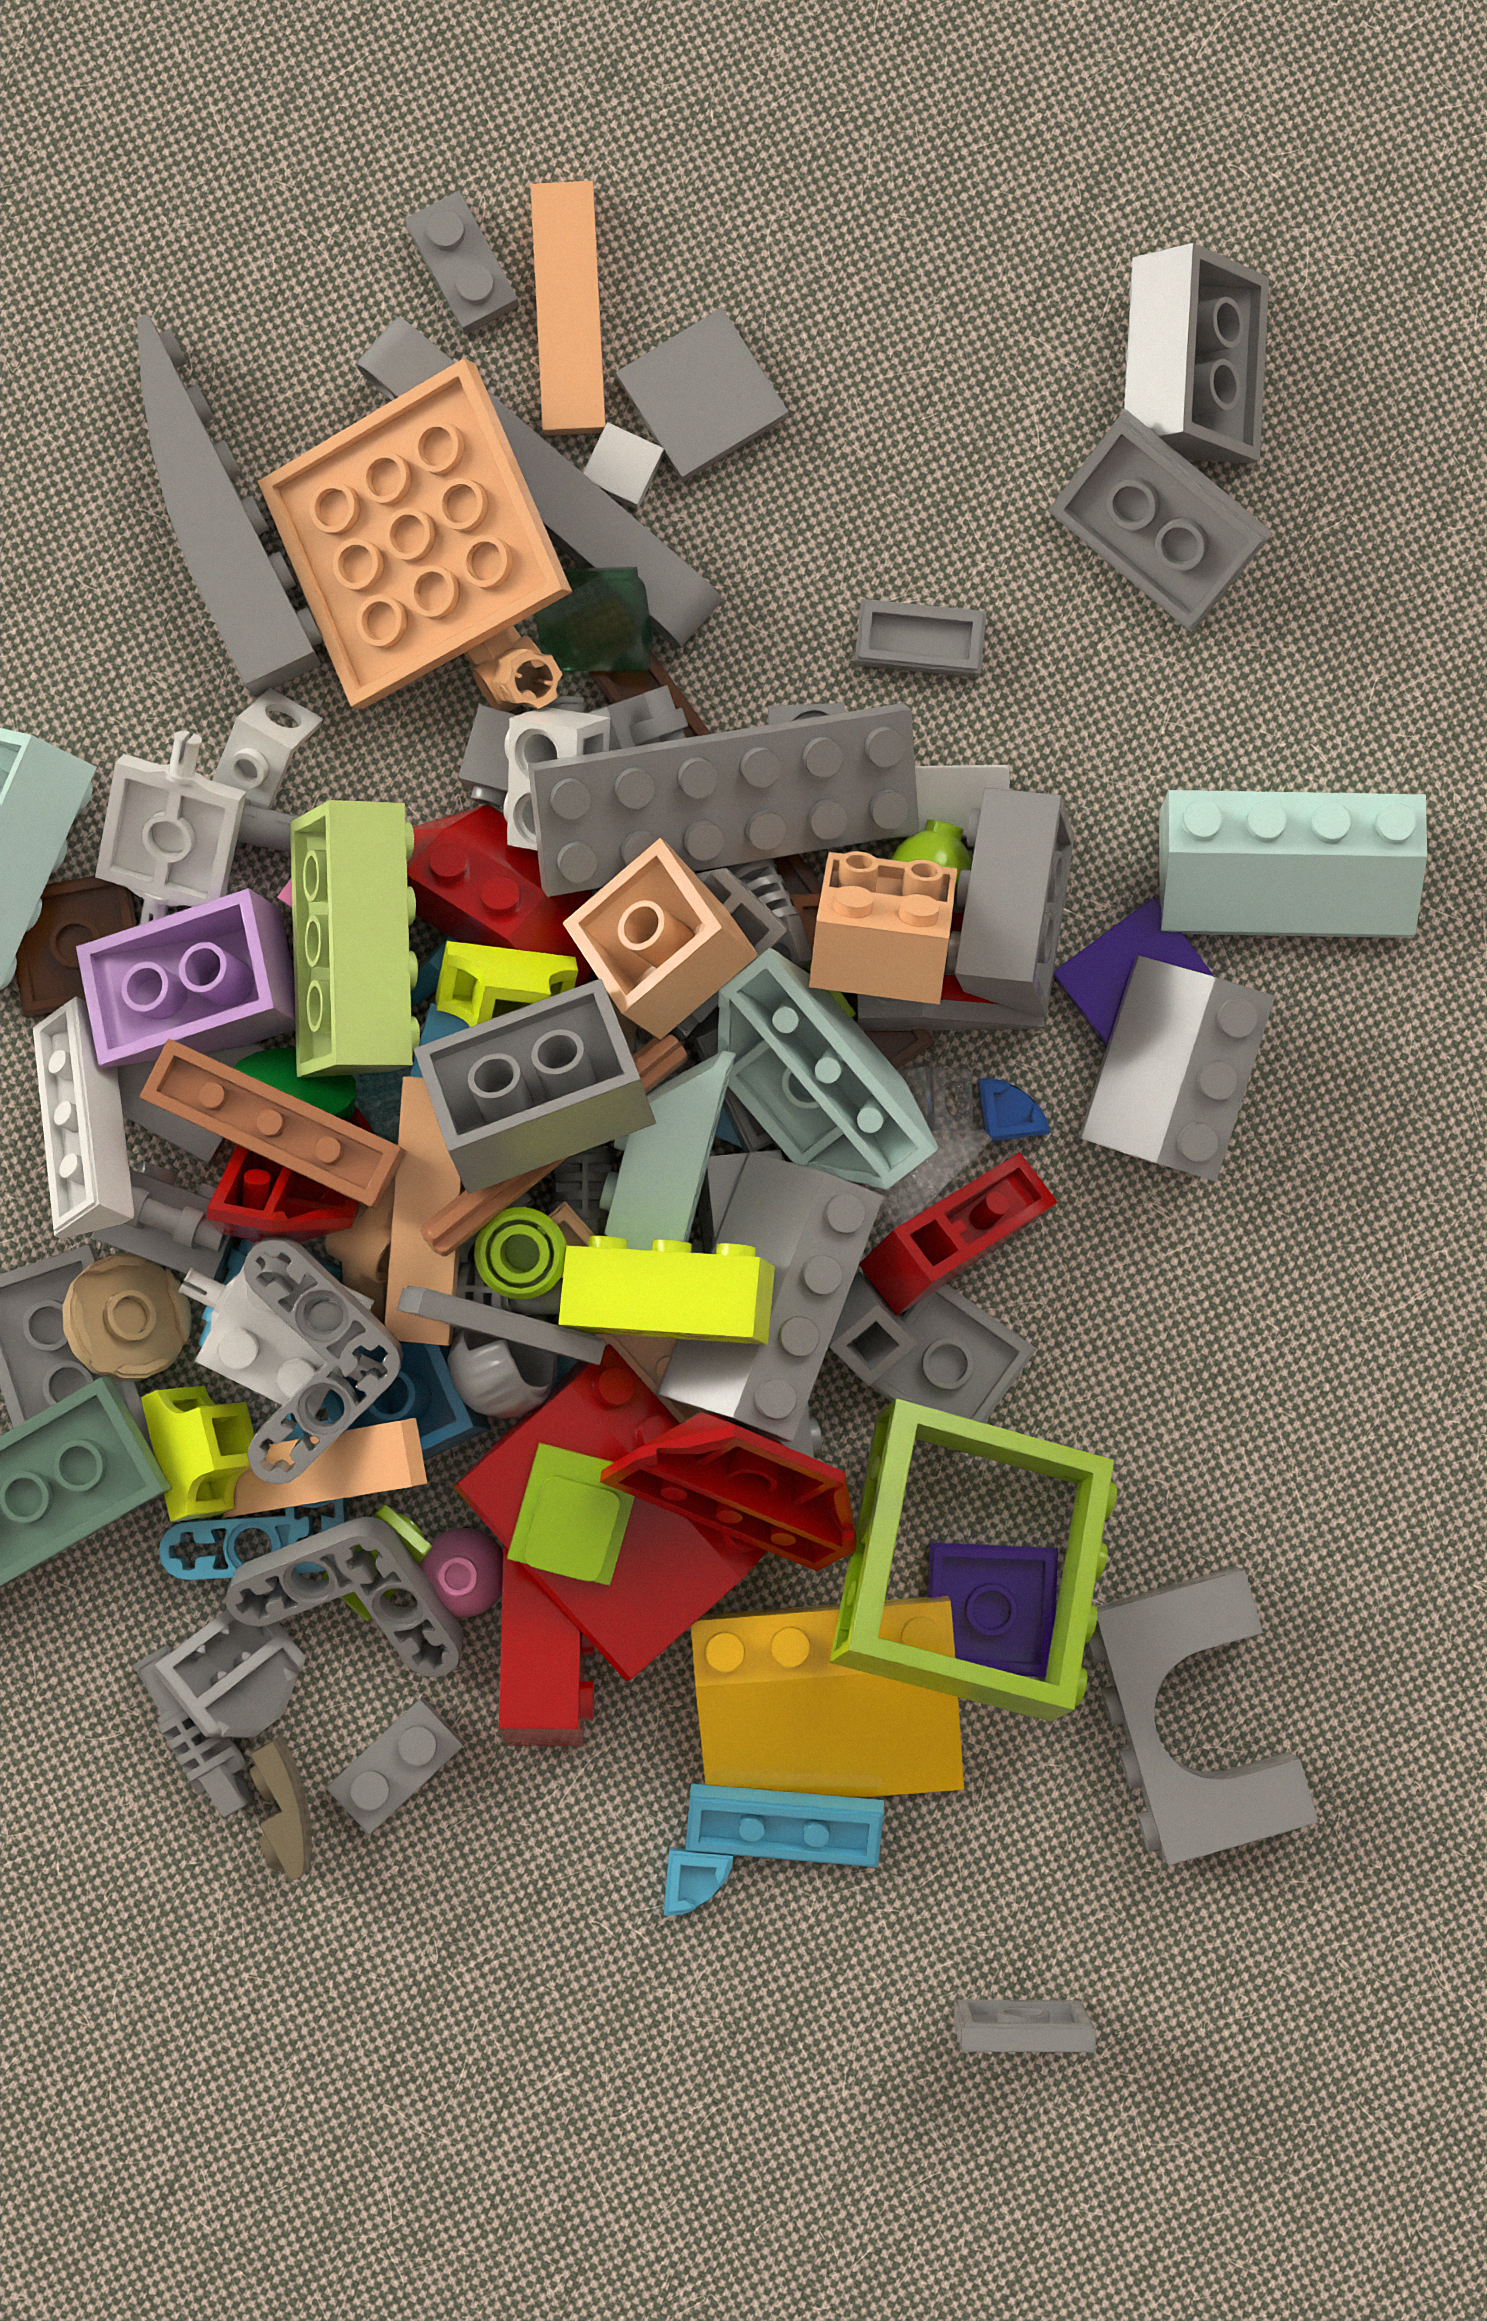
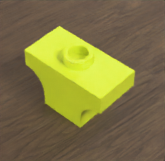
(493, 981)
(198, 1449)

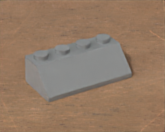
(815, 1238)

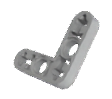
(334, 1346)
(348, 1573)

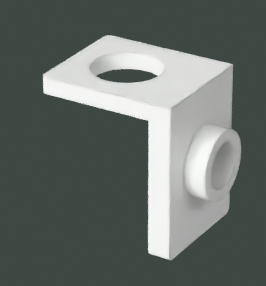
(261, 749)

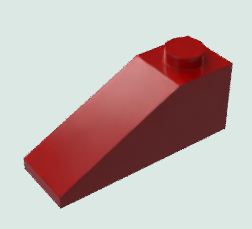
(956, 1233)

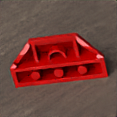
(488, 890)
(268, 1199)
(743, 1489)

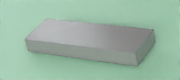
(501, 1324)

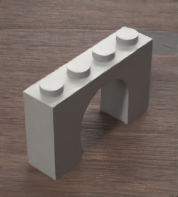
(1188, 1808)

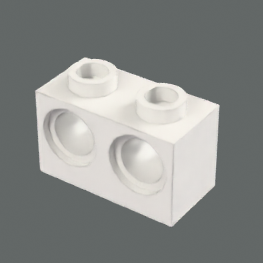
(530, 743)

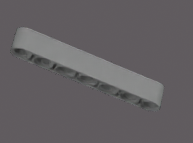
(572, 507)

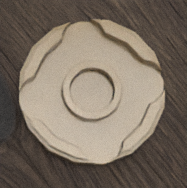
(126, 1317)

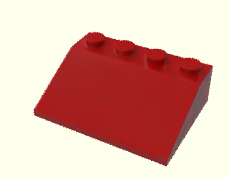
(666, 1563)

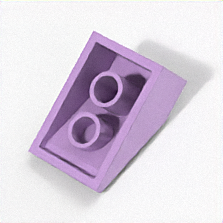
(195, 977)

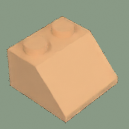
(659, 940)

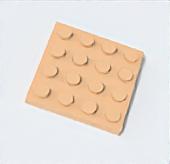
(414, 535)

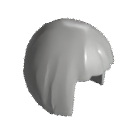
(500, 1375)

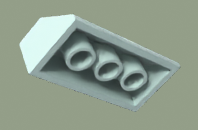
(38, 803)
(1292, 863)

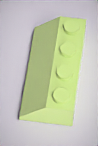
(353, 939)

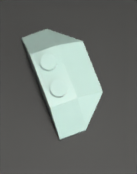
(817, 1077)
(667, 1161)

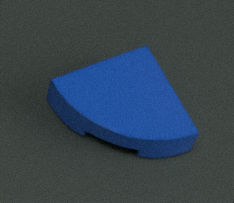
(1009, 1111)

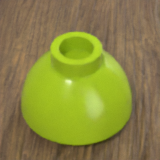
(937, 843)
(520, 1253)

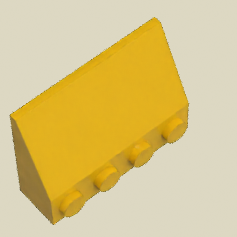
(798, 1724)

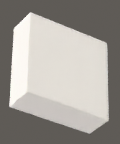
(623, 465)

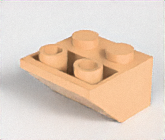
(883, 927)

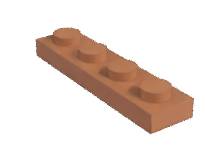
(272, 1124)

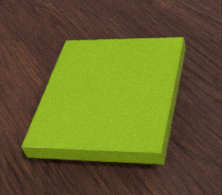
(569, 1517)

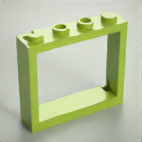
(876, 1530)

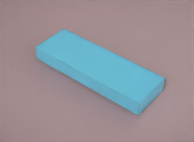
(784, 1825)

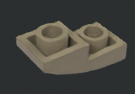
(288, 1830)

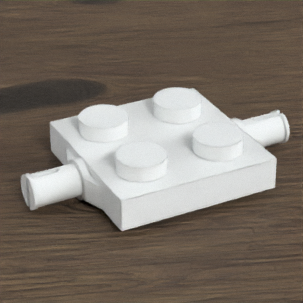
(169, 831)
(256, 1344)

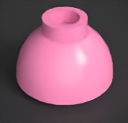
(465, 1571)

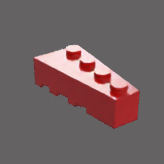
(540, 1666)

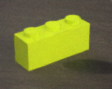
(667, 1291)

